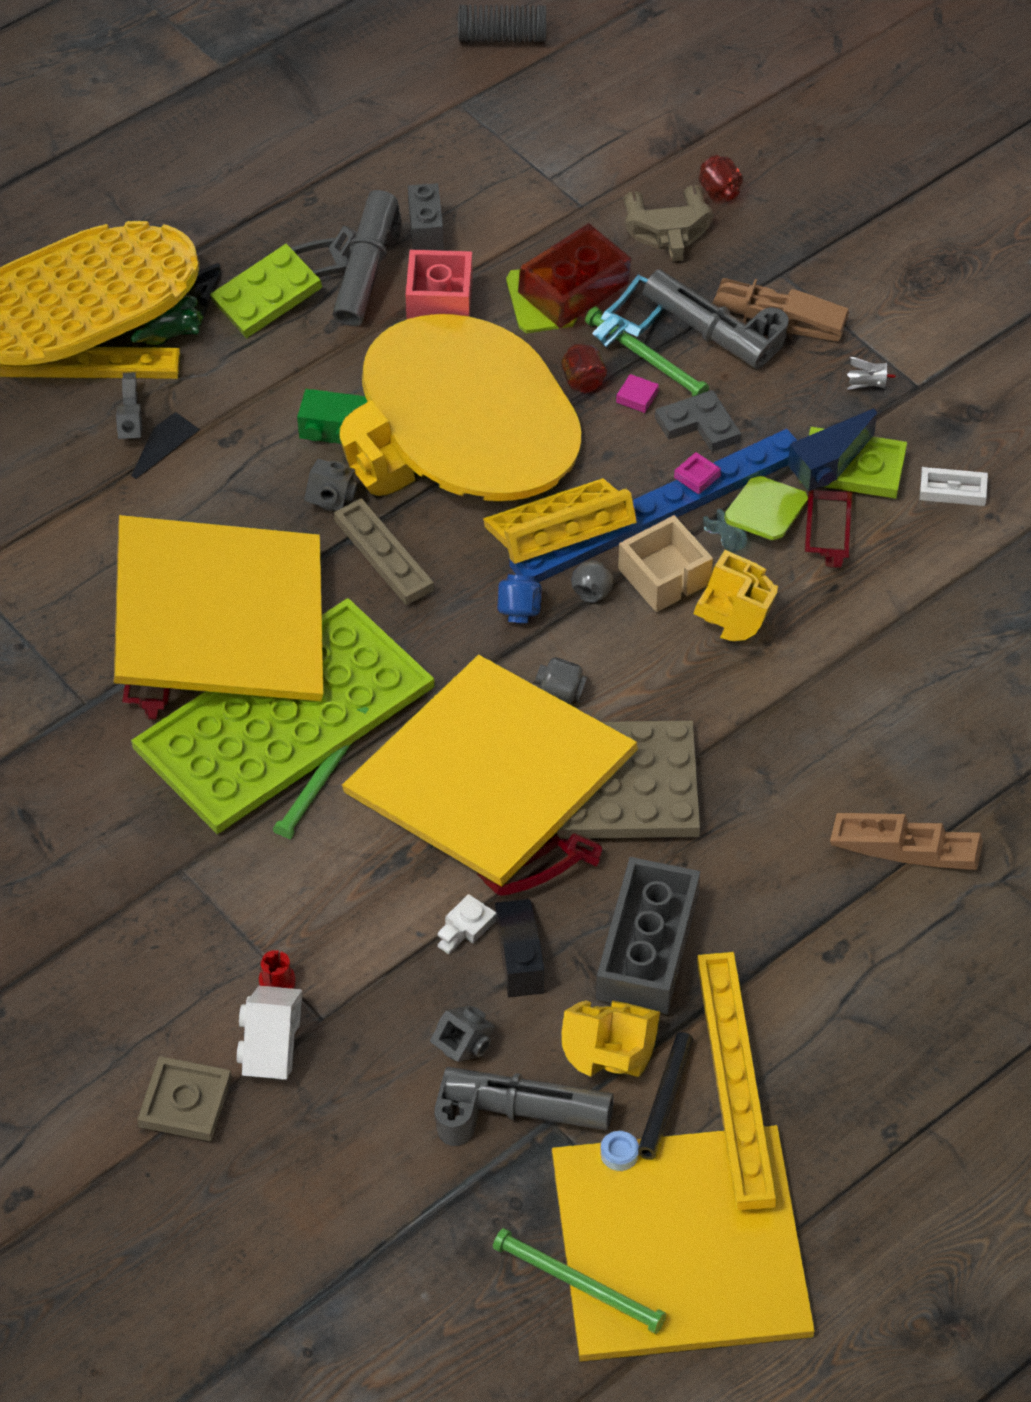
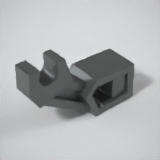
(129, 414)

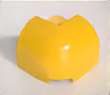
(369, 451)
(737, 597)
(609, 1037)

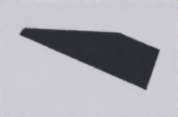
(163, 440)

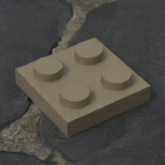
(184, 1098)

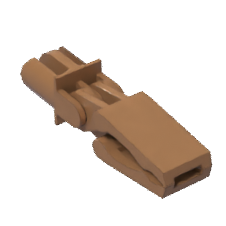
(806, 313)

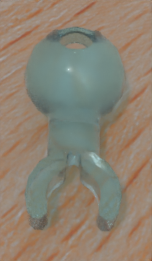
(732, 537)

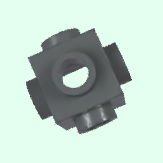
(330, 485)
(463, 1033)

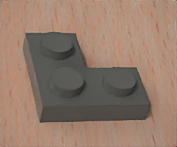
(699, 413)

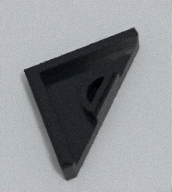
(204, 286)

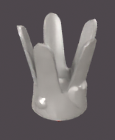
(872, 374)

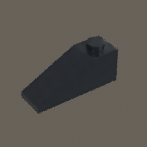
(520, 948)

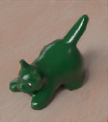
(176, 321)

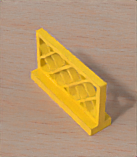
(562, 519)

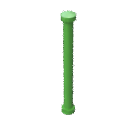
(593, 318)
(286, 826)
(506, 1242)

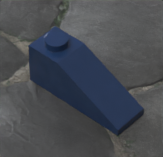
(827, 453)

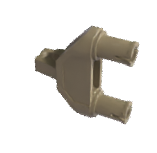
(669, 227)

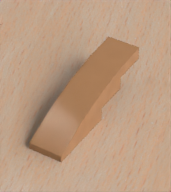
(912, 843)

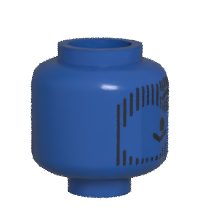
(519, 598)

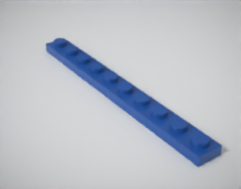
(669, 500)

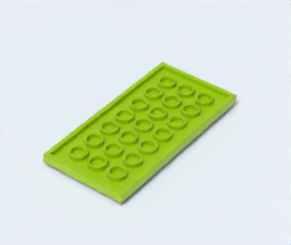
(242, 749)

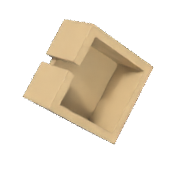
(665, 563)

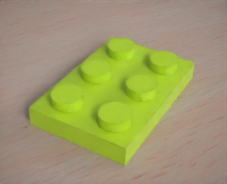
(266, 290)
(874, 469)

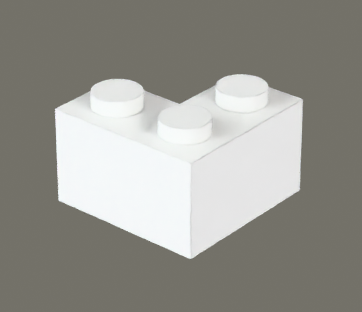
(270, 1026)

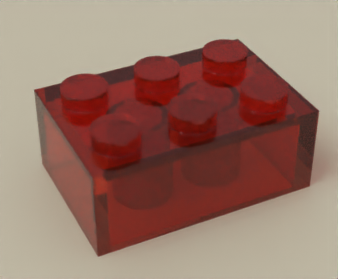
(574, 275)

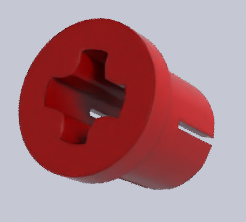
(276, 970)

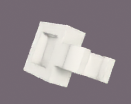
(466, 921)

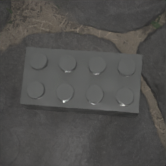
(648, 935)

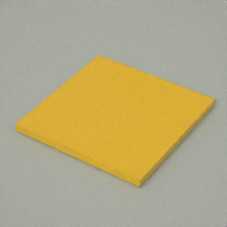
(218, 609)
(490, 769)
(679, 1246)

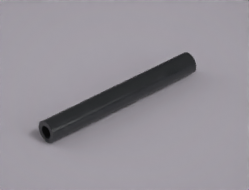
(665, 1096)

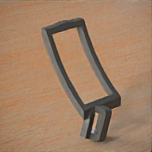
(340, 256)

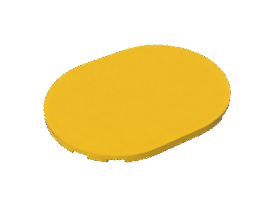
(91, 289)
(472, 406)

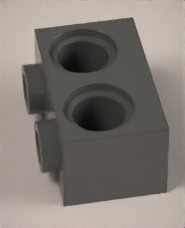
(425, 217)

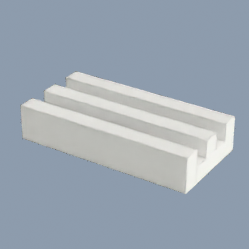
(951, 489)

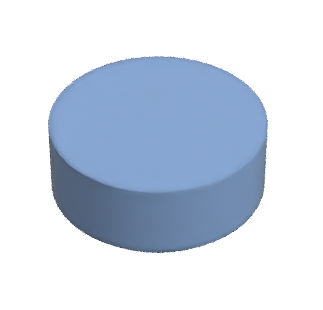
(619, 1150)

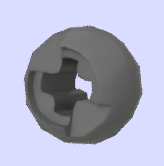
(592, 581)

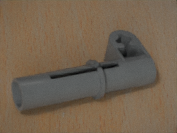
(377, 227)
(717, 324)
(515, 1098)

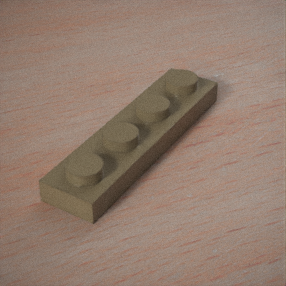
(384, 551)

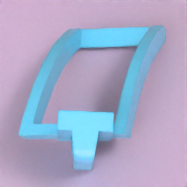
(612, 320)

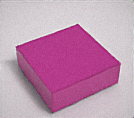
(637, 393)
(697, 473)

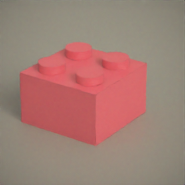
(439, 283)

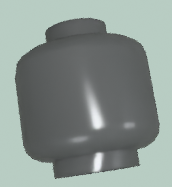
(561, 679)

